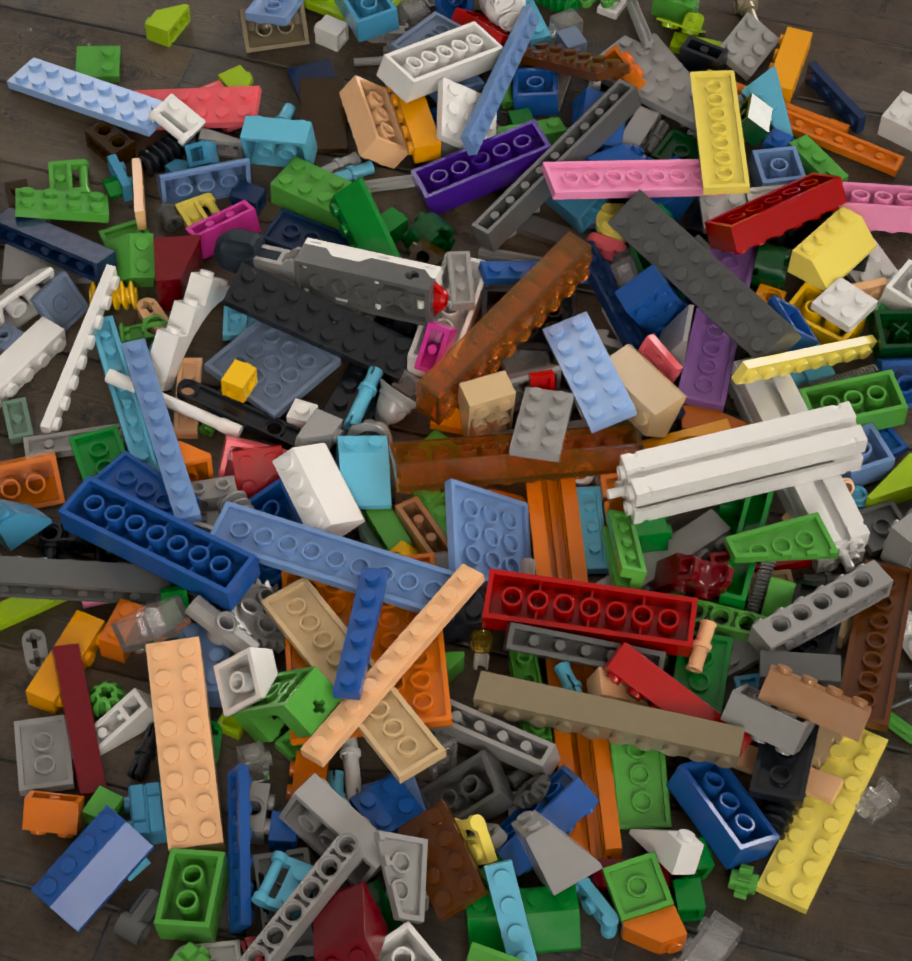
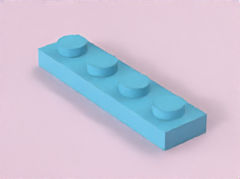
(591, 524)
(510, 910)

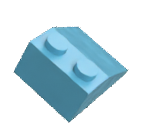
(365, 469)

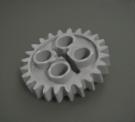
(255, 620)

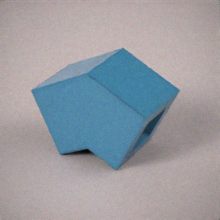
(176, 165)

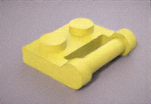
(192, 210)
(480, 844)

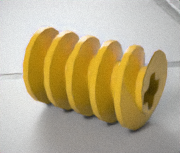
(123, 295)

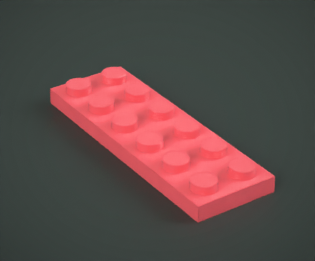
(216, 105)

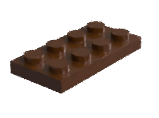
(451, 870)

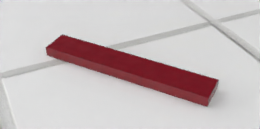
(78, 719)

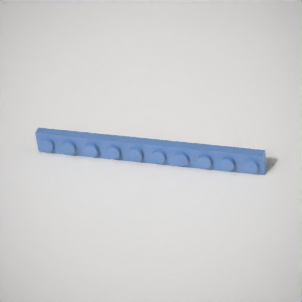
(499, 80)
(161, 431)

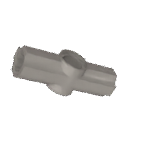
(220, 626)

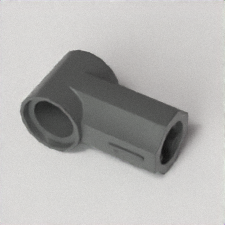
(136, 923)

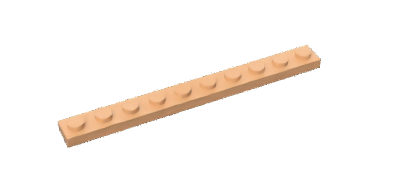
(393, 665)

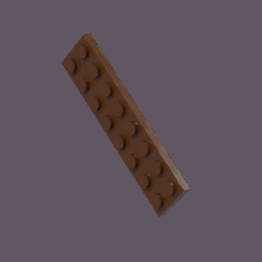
(876, 648)

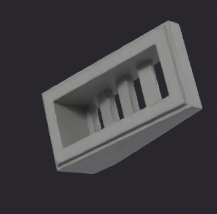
(221, 142)

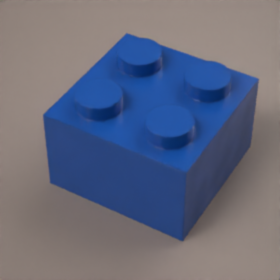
(536, 90)

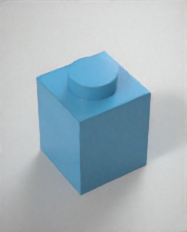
(201, 153)

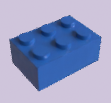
(651, 300)

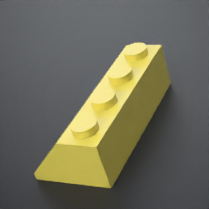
(832, 249)

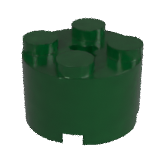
(432, 229)
(770, 266)

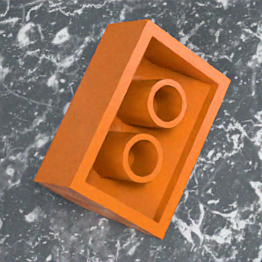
(32, 480)

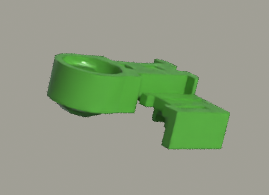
(141, 330)

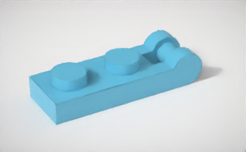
(596, 905)

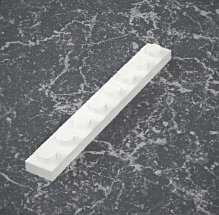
(78, 356)

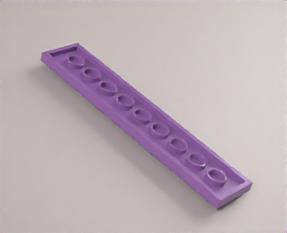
(709, 349)

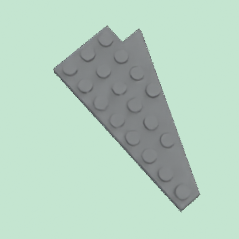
(666, 78)

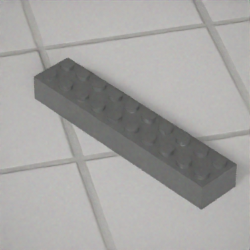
(703, 278)

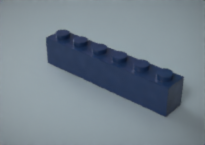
(56, 245)

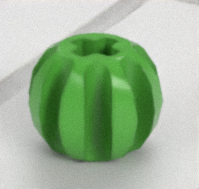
(105, 697)

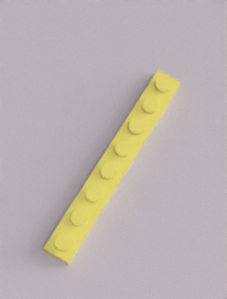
(803, 359)

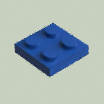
(386, 804)

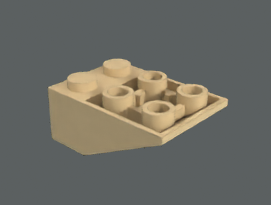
(486, 404)

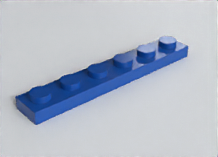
(510, 271)
(360, 634)
(239, 856)

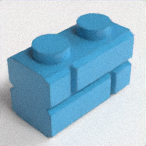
(147, 811)

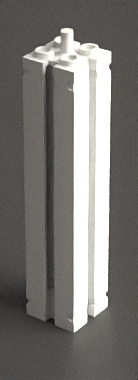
(739, 462)
(827, 496)

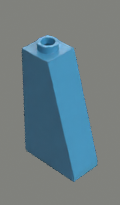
(577, 212)

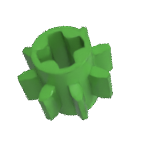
(743, 881)

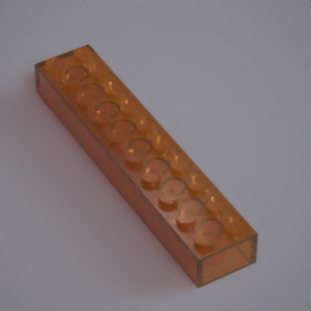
(504, 326)
(487, 461)

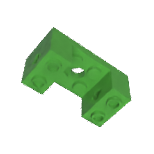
(297, 699)

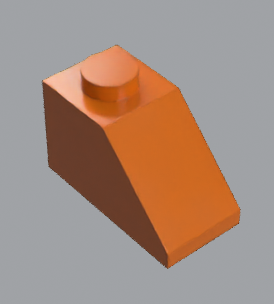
(656, 931)

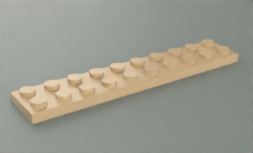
(319, 637)

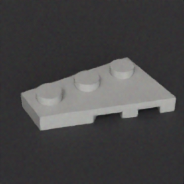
(404, 872)

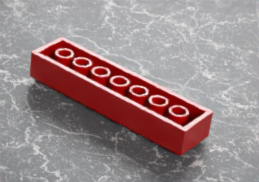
(591, 610)

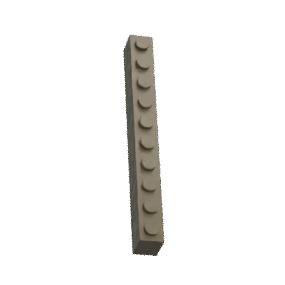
(609, 719)

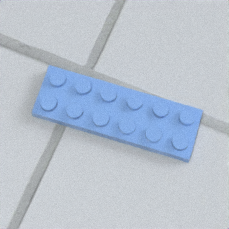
(589, 372)

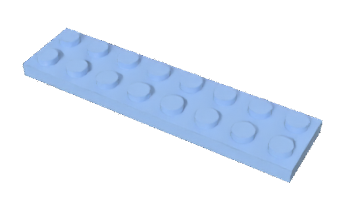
(86, 95)

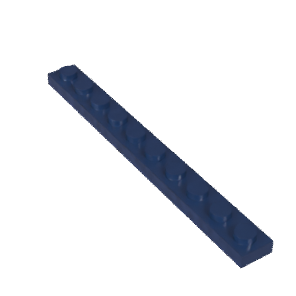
(604, 288)

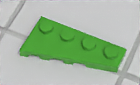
(784, 541)

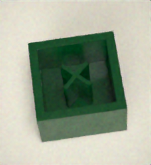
(892, 332)

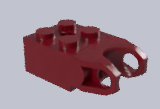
(691, 576)

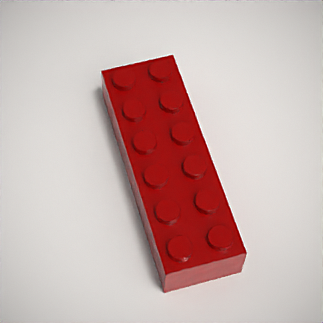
(775, 213)

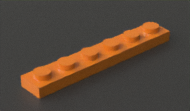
(846, 144)

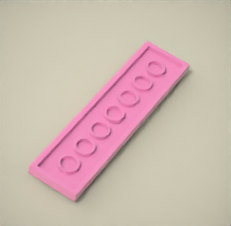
(623, 178)

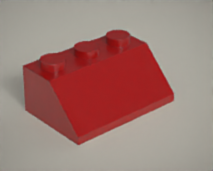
(465, 16)

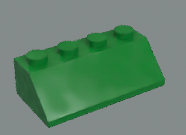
(361, 219)
(550, 918)

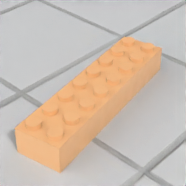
(185, 745)

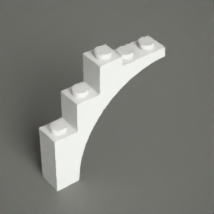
(186, 316)

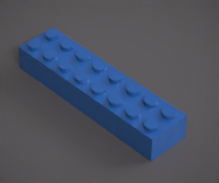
(160, 543)

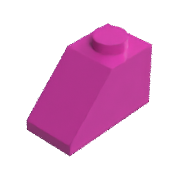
(435, 344)

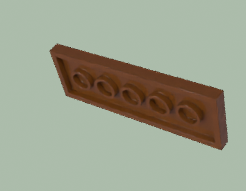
(573, 63)

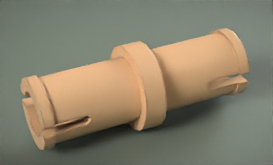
(701, 646)

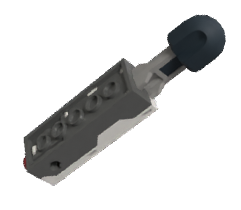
(344, 275)

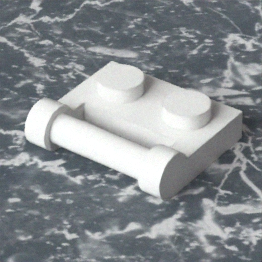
(178, 115)

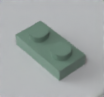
(17, 420)

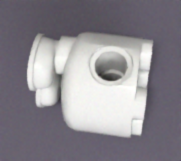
(502, 12)

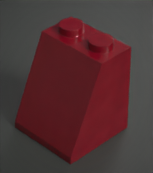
(174, 262)
(349, 927)

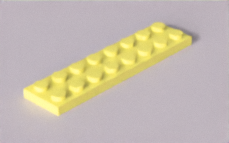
(719, 133)
(818, 828)

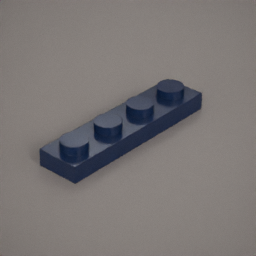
(835, 97)

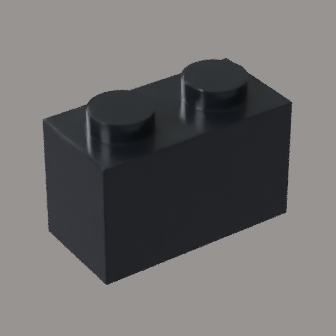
(701, 55)

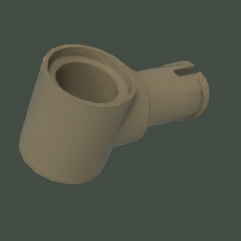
(745, 6)

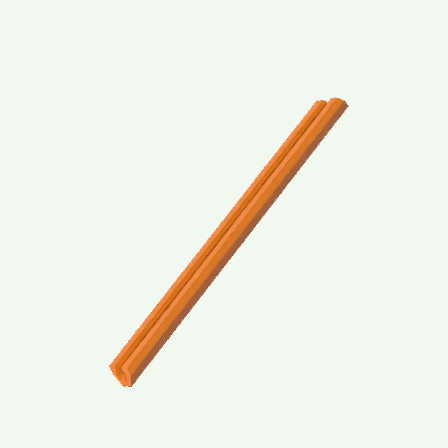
(561, 554)

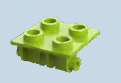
(691, 24)

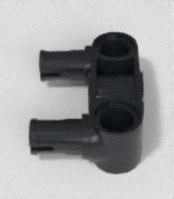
(67, 543)

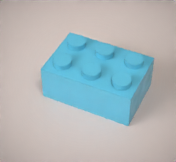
(277, 140)

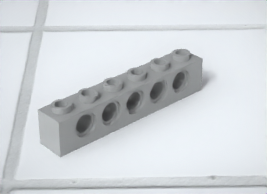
(821, 609)

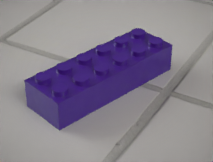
(464, 178)

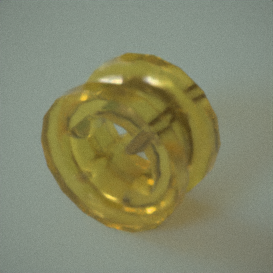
(481, 641)

